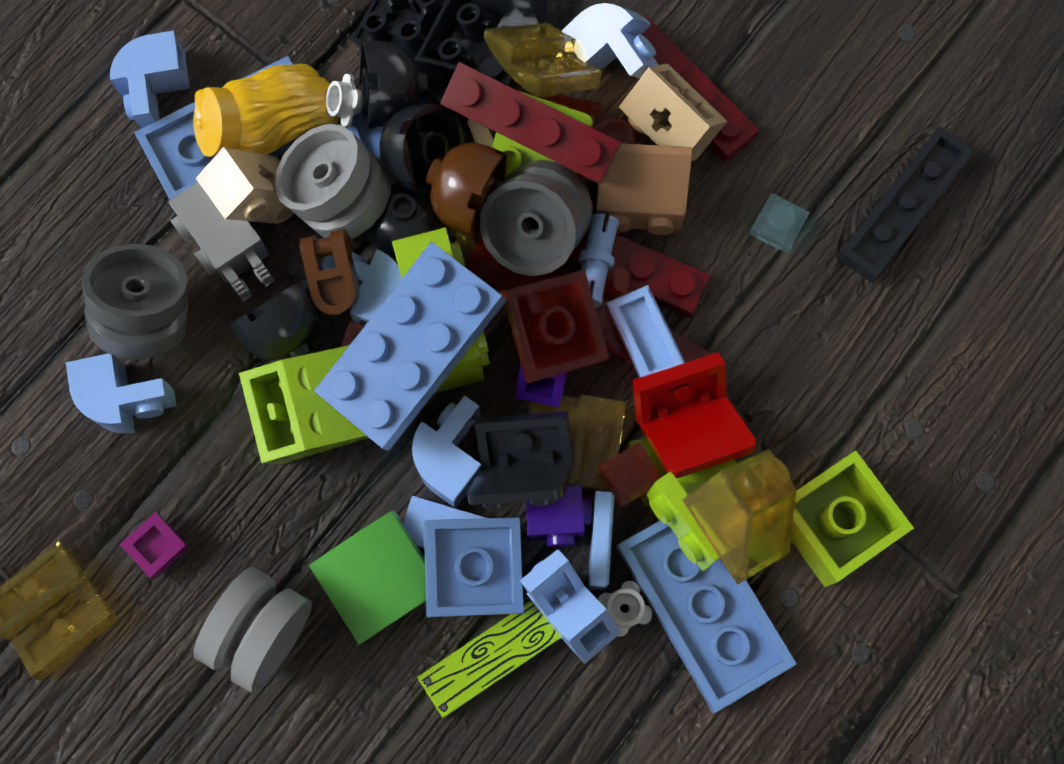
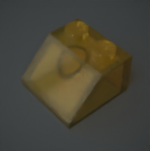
(747, 514)

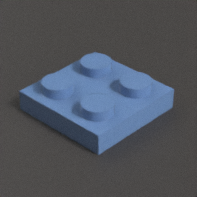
(473, 567)

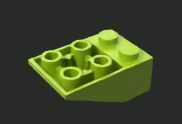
(288, 413)

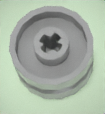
(333, 181)
(252, 629)

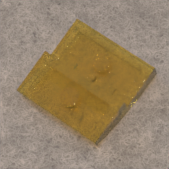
(541, 59)
(595, 434)
(52, 611)

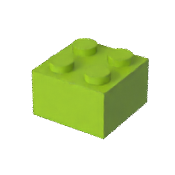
(845, 519)

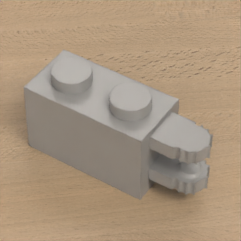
(225, 244)

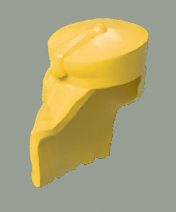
(261, 110)

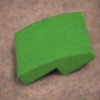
(373, 576)

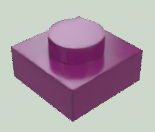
(154, 546)

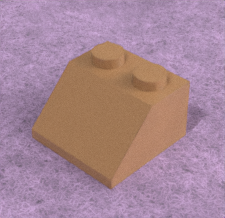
(646, 188)

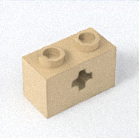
(671, 111)
(243, 186)

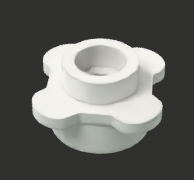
(344, 100)
(628, 595)

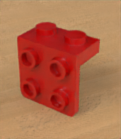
(691, 417)

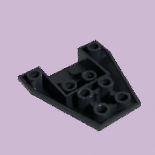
(447, 33)

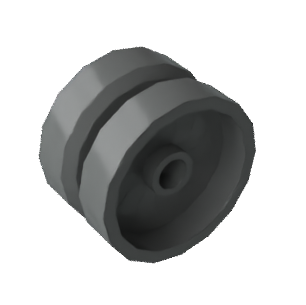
(536, 217)
(135, 301)

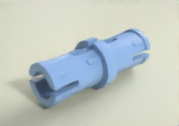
(597, 256)

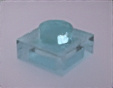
(779, 223)

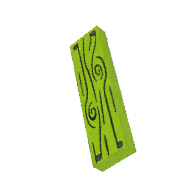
(487, 659)

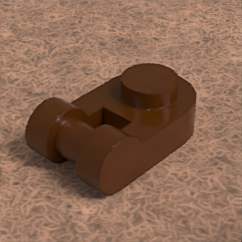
(335, 288)

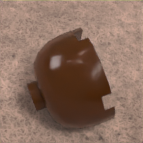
(464, 183)

